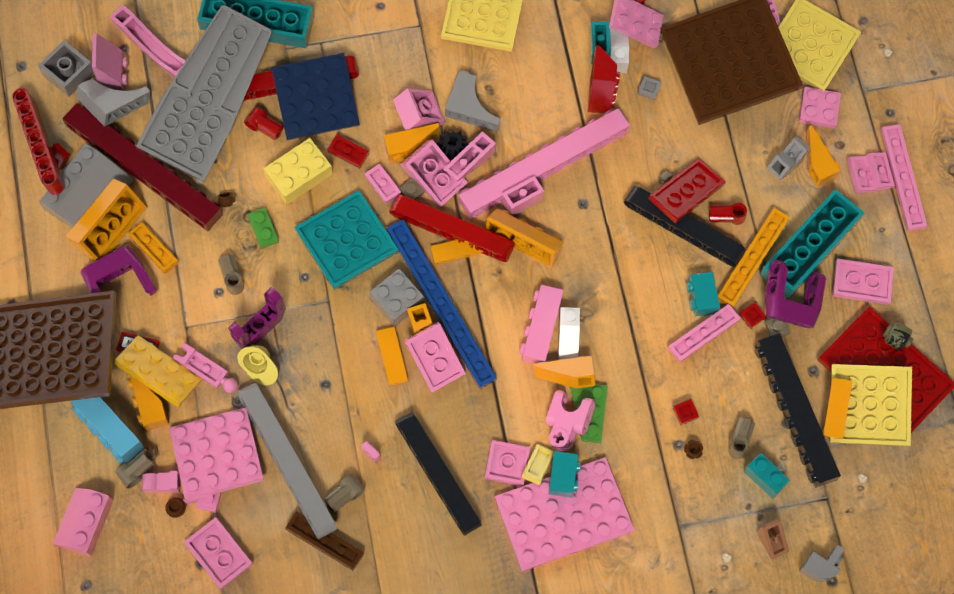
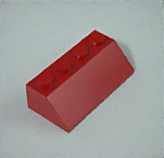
(603, 83)

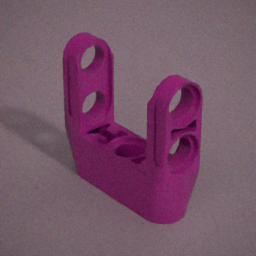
(113, 266)
(788, 311)
(242, 335)

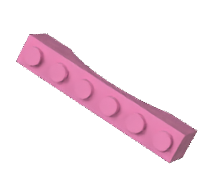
(137, 32)

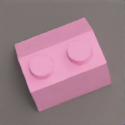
(418, 108)

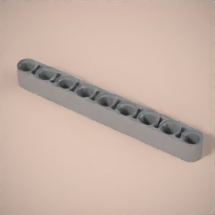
(287, 461)

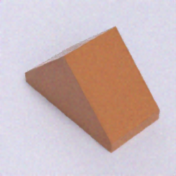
(773, 539)

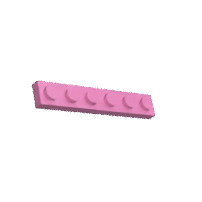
(903, 178)

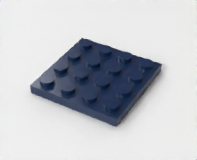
(315, 96)

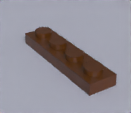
(330, 544)

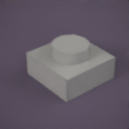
(649, 88)

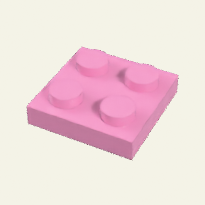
(819, 107)

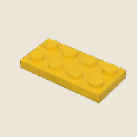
(157, 371)

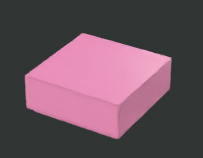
(370, 451)

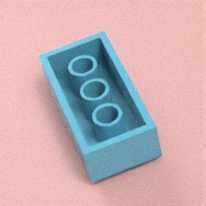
(111, 429)

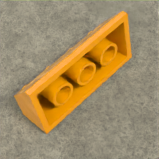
(106, 220)
(527, 239)

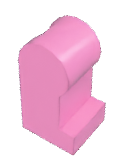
(161, 482)

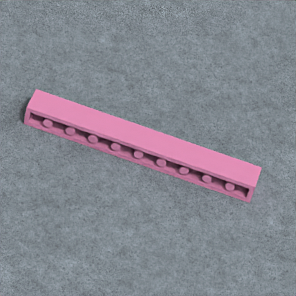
(545, 162)

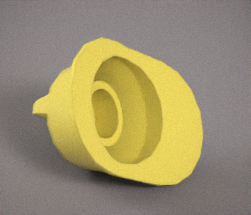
(258, 365)

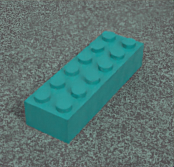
(288, 21)
(815, 240)

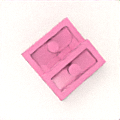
(870, 173)

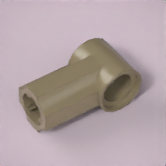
(230, 274)
(741, 437)
(131, 472)
(348, 490)

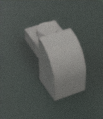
(789, 159)
(820, 569)

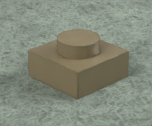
(412, 189)
(775, 327)

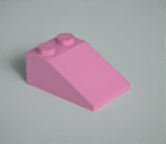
(108, 64)
(427, 169)

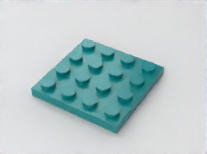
(346, 239)

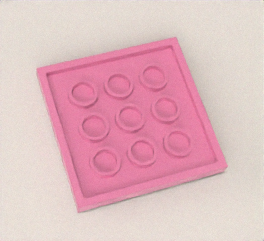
(216, 454)

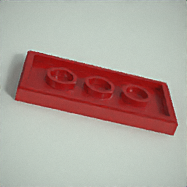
(686, 190)

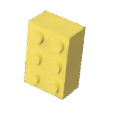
(298, 171)

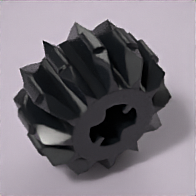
(452, 138)

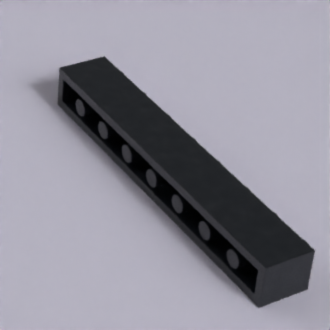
(797, 411)

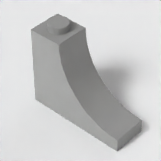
(108, 103)
(465, 106)

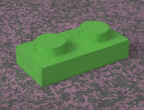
(263, 228)

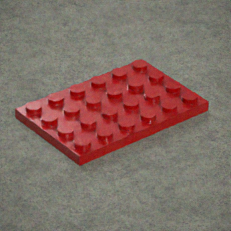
(865, 345)

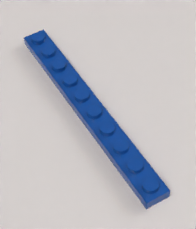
(441, 304)

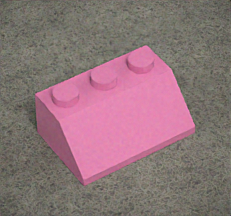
(83, 521)

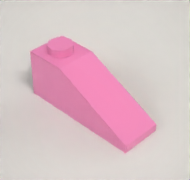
(471, 157)

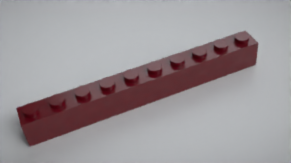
(143, 167)

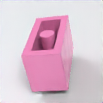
(522, 196)

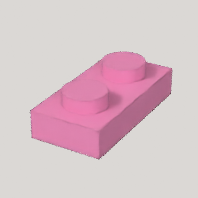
(382, 184)

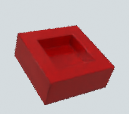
(61, 155)
(752, 315)
(685, 412)

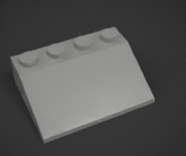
(83, 182)

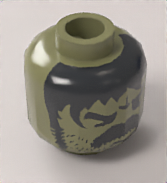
(898, 336)

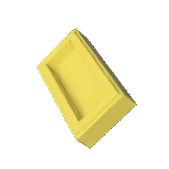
(538, 464)

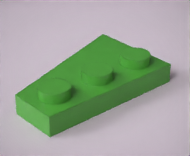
(599, 394)

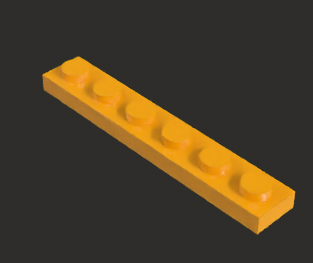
(753, 257)

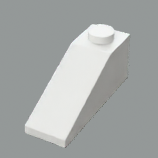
(619, 50)
(568, 333)

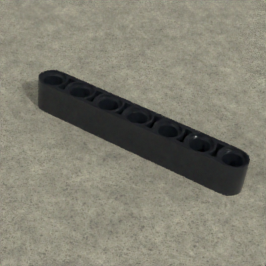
(687, 228)
(438, 473)

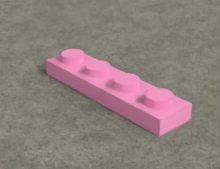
(704, 333)

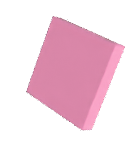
(507, 462)

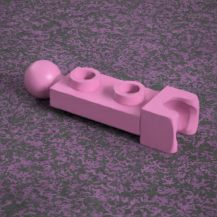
(206, 369)

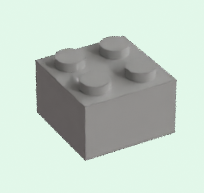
(66, 68)
(395, 297)

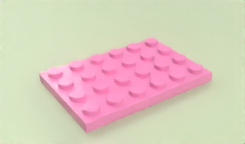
(557, 526)

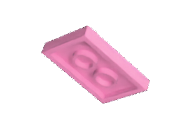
(636, 22)
(863, 281)
(434, 357)
(218, 553)

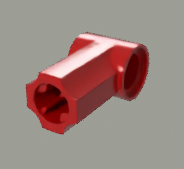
(259, 121)
(725, 213)

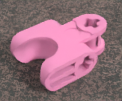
(567, 423)

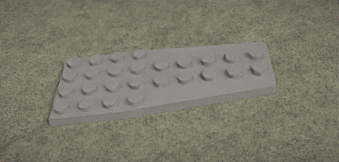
(206, 94)

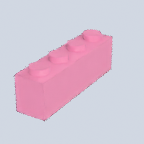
(542, 325)

